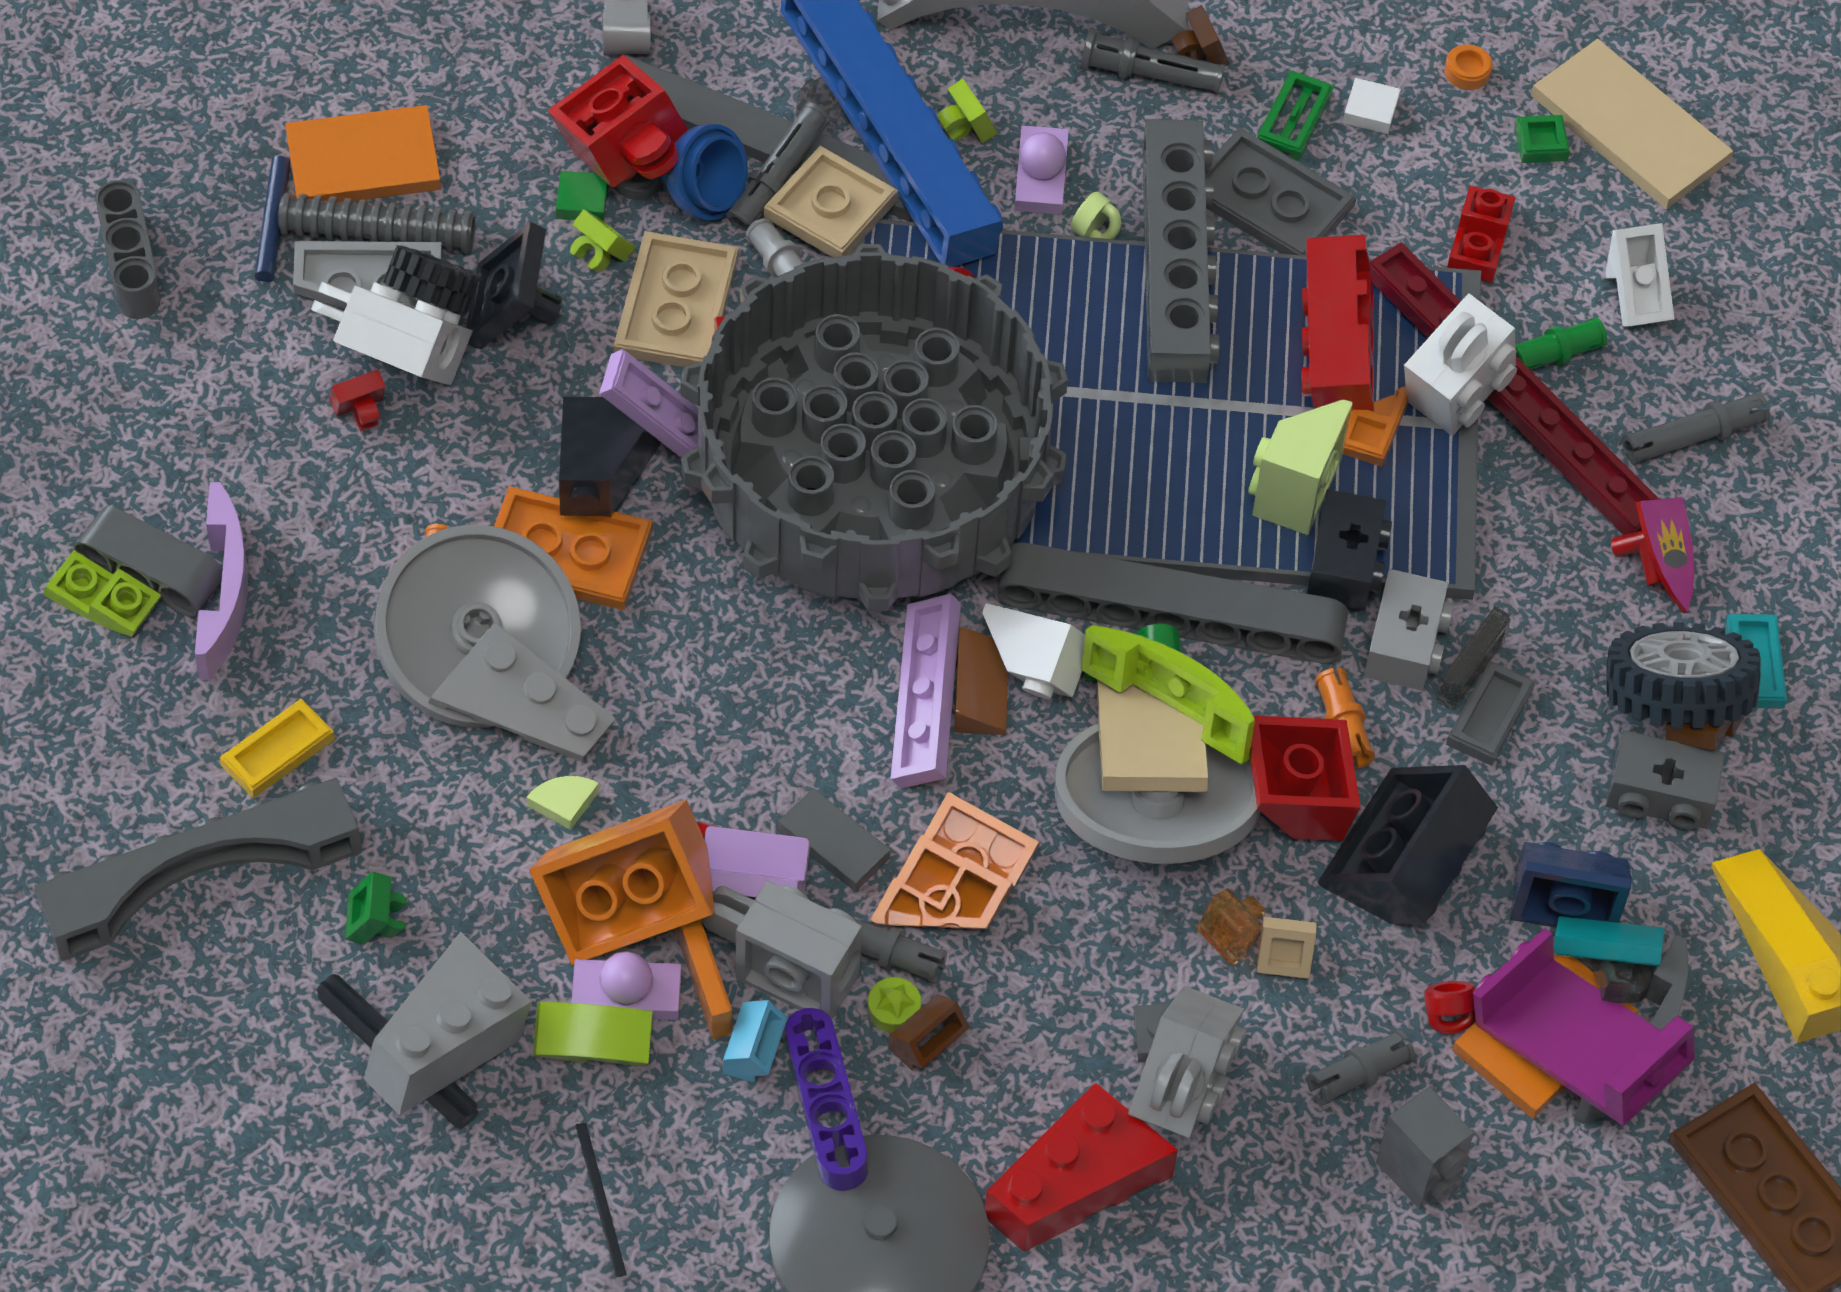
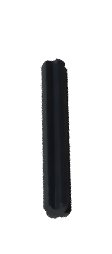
(367, 1024)

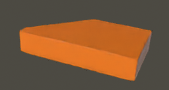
(1371, 432)

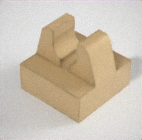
(1286, 947)

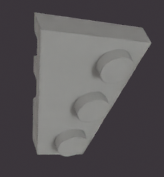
(346, 265)
(523, 694)

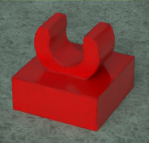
(359, 397)

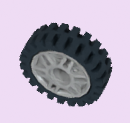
(1683, 675)

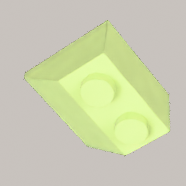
(1299, 466)

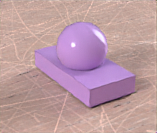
(1041, 170)
(629, 983)

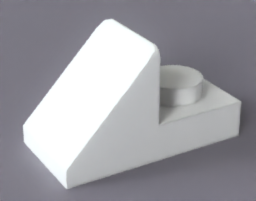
(1642, 274)

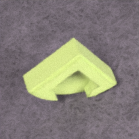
(563, 798)

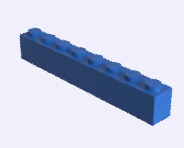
(897, 128)

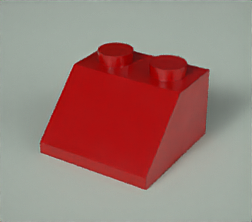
(1305, 775)

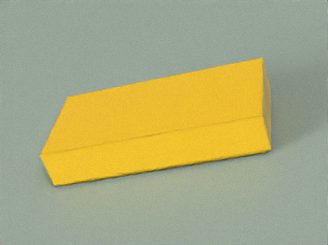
(277, 748)

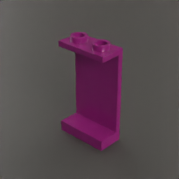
(1575, 1036)

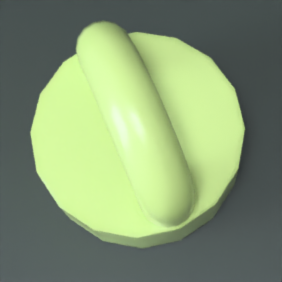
(1093, 214)

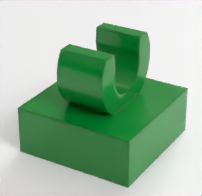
(370, 907)

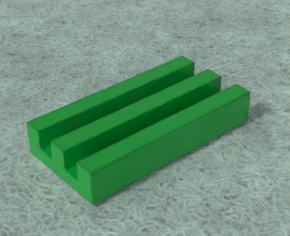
(1283, 142)

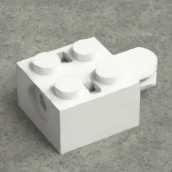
(394, 331)
(1461, 365)

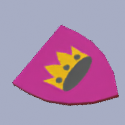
(1663, 547)

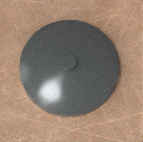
(901, 1230)

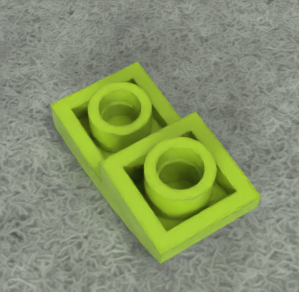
(103, 597)
(592, 1033)

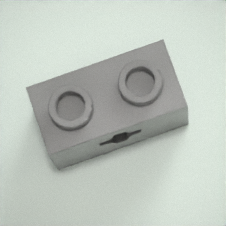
(1406, 630)

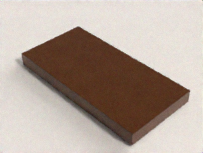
(1768, 1187)

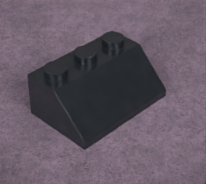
(1410, 842)

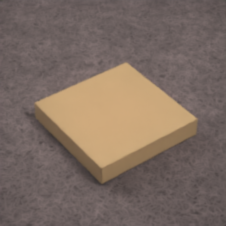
(830, 203)

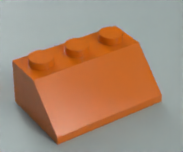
(626, 882)

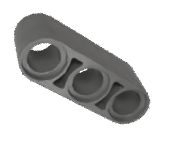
(128, 249)
(153, 557)

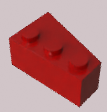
(1339, 322)
(1076, 1168)

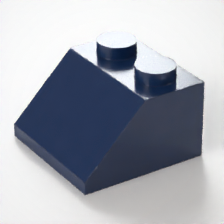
(1568, 884)

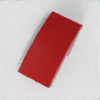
(1481, 231)

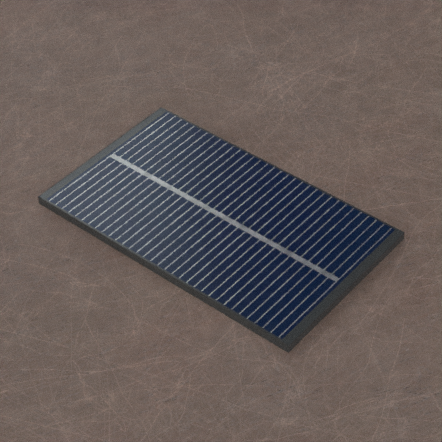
(1169, 465)

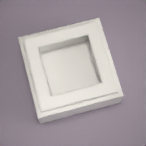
(1371, 105)

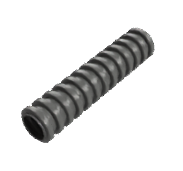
(375, 221)

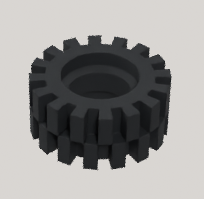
(431, 279)

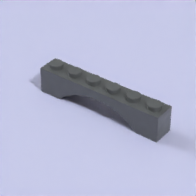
(299, 829)

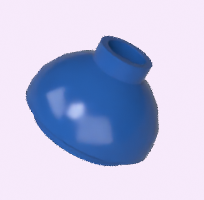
(708, 171)

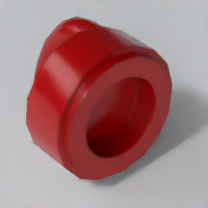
(1447, 1000)

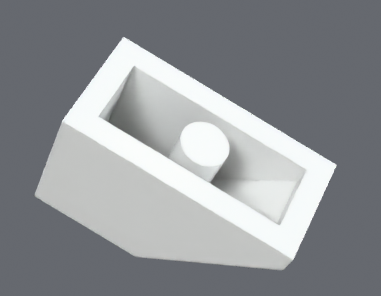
(1037, 650)

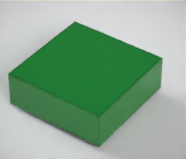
(1541, 138)
(581, 192)

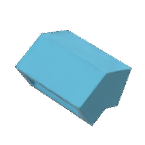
(754, 1040)

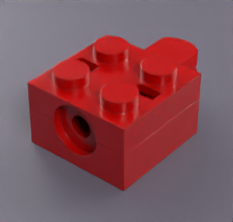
(621, 123)

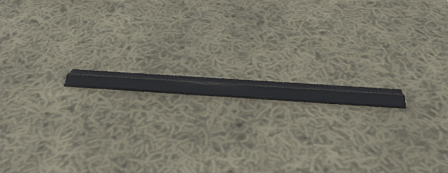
(601, 1201)

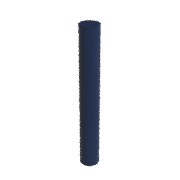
(270, 231)

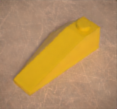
(1789, 940)

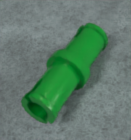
(1561, 344)

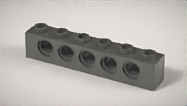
(1177, 252)

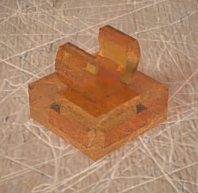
(1231, 924)

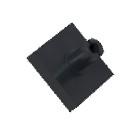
(510, 287)

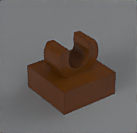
(1201, 40)

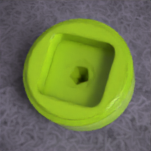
(892, 1003)

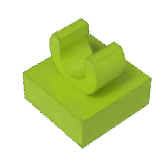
(965, 115)
(601, 238)

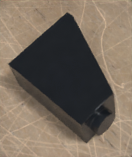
(599, 456)

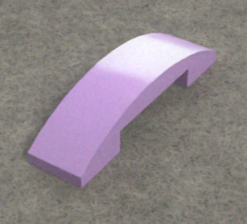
(220, 628)

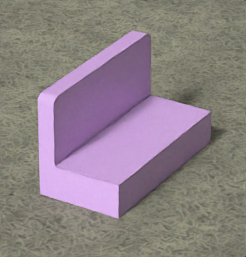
(750, 858)

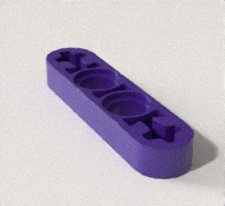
(825, 1098)

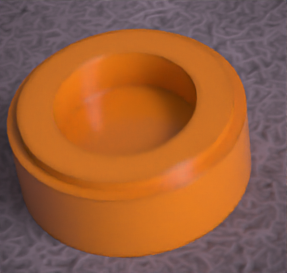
(1468, 67)

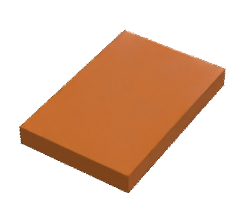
(364, 155)
(593, 551)
(1508, 1071)

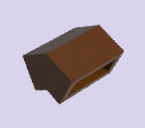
(905, 1037)

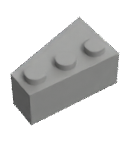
(446, 1027)

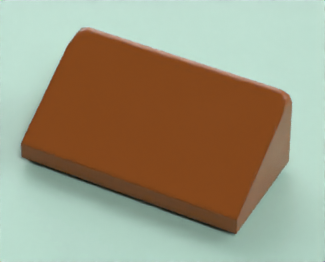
(980, 685)

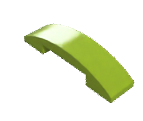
(1174, 678)

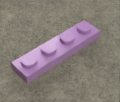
(926, 691)

